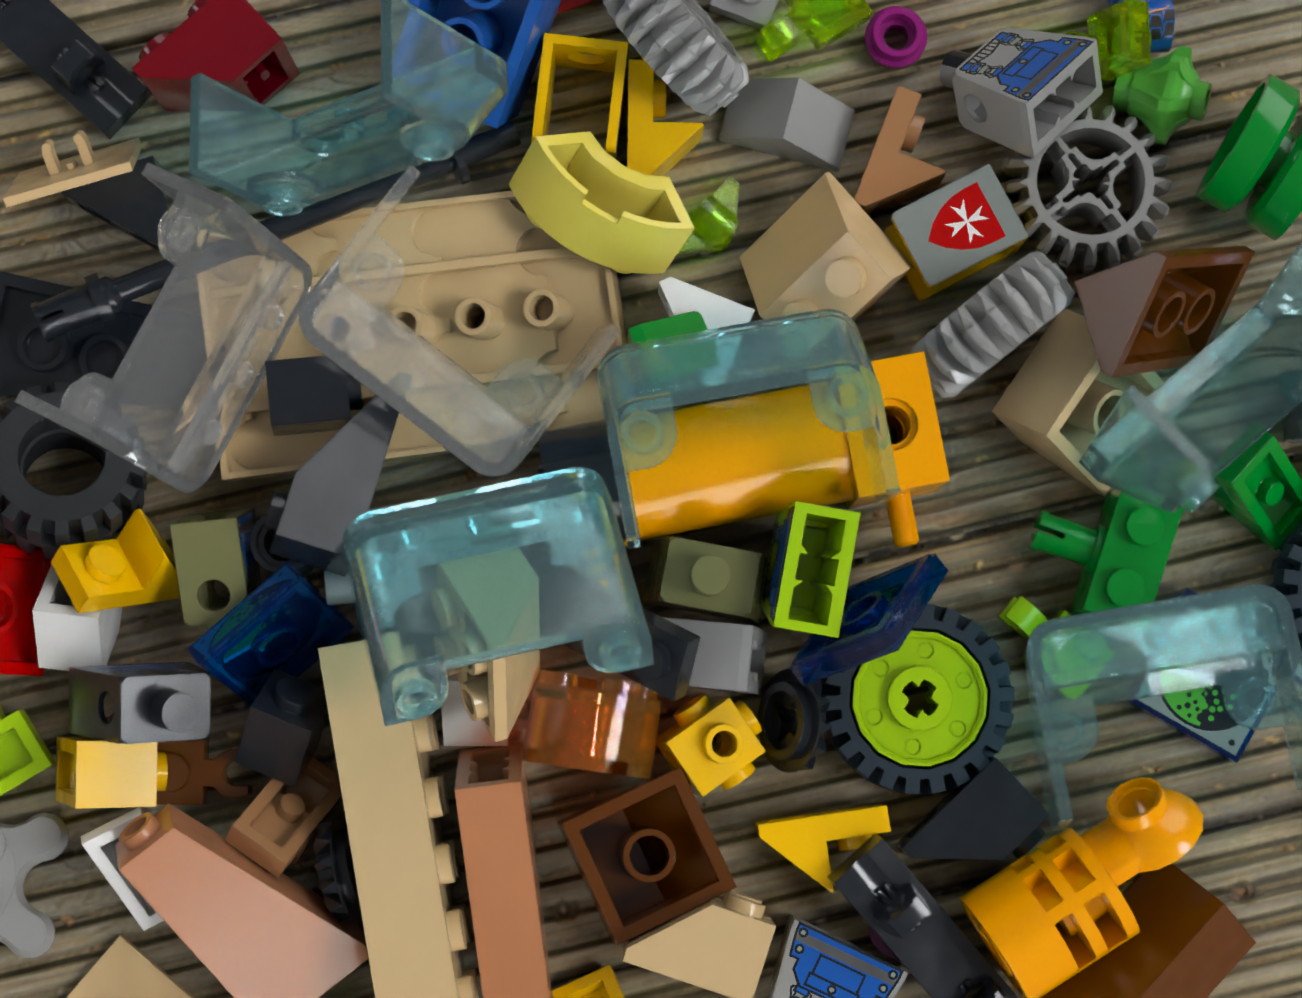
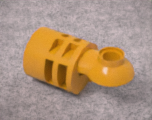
(1063, 899)

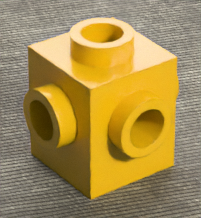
(690, 743)

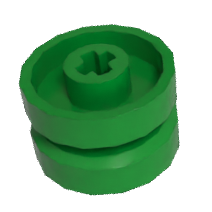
(1264, 154)

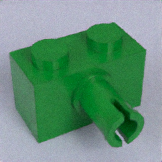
(1119, 557)

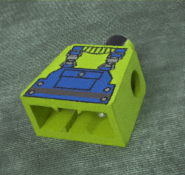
(809, 568)

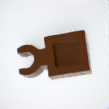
(193, 772)

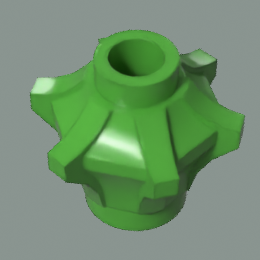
(1164, 94)

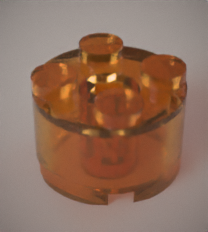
(592, 728)

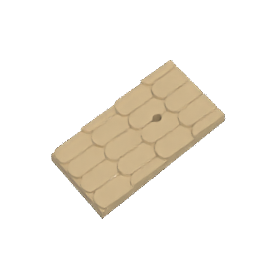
(457, 263)

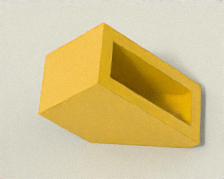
(108, 773)

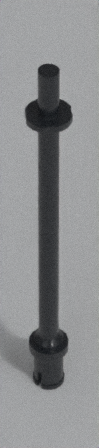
(105, 296)

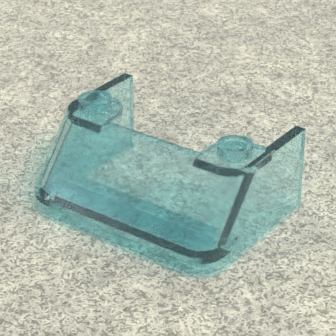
(428, 106)
(817, 347)
(1210, 409)
(1156, 648)

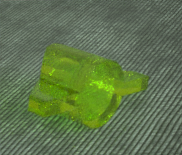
(714, 220)

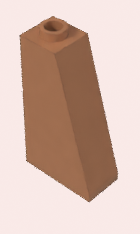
(502, 872)
(238, 919)

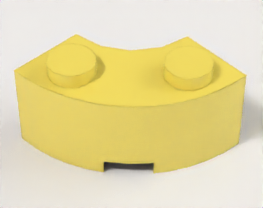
(600, 205)

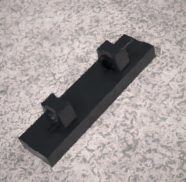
(71, 63)
(914, 924)

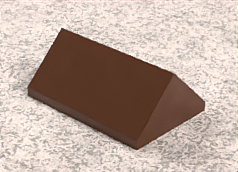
(1160, 307)
(1182, 946)

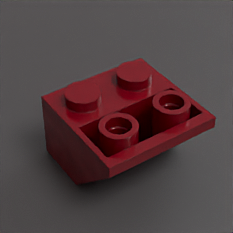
(222, 42)

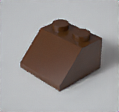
(646, 855)

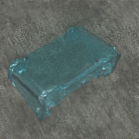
(491, 580)

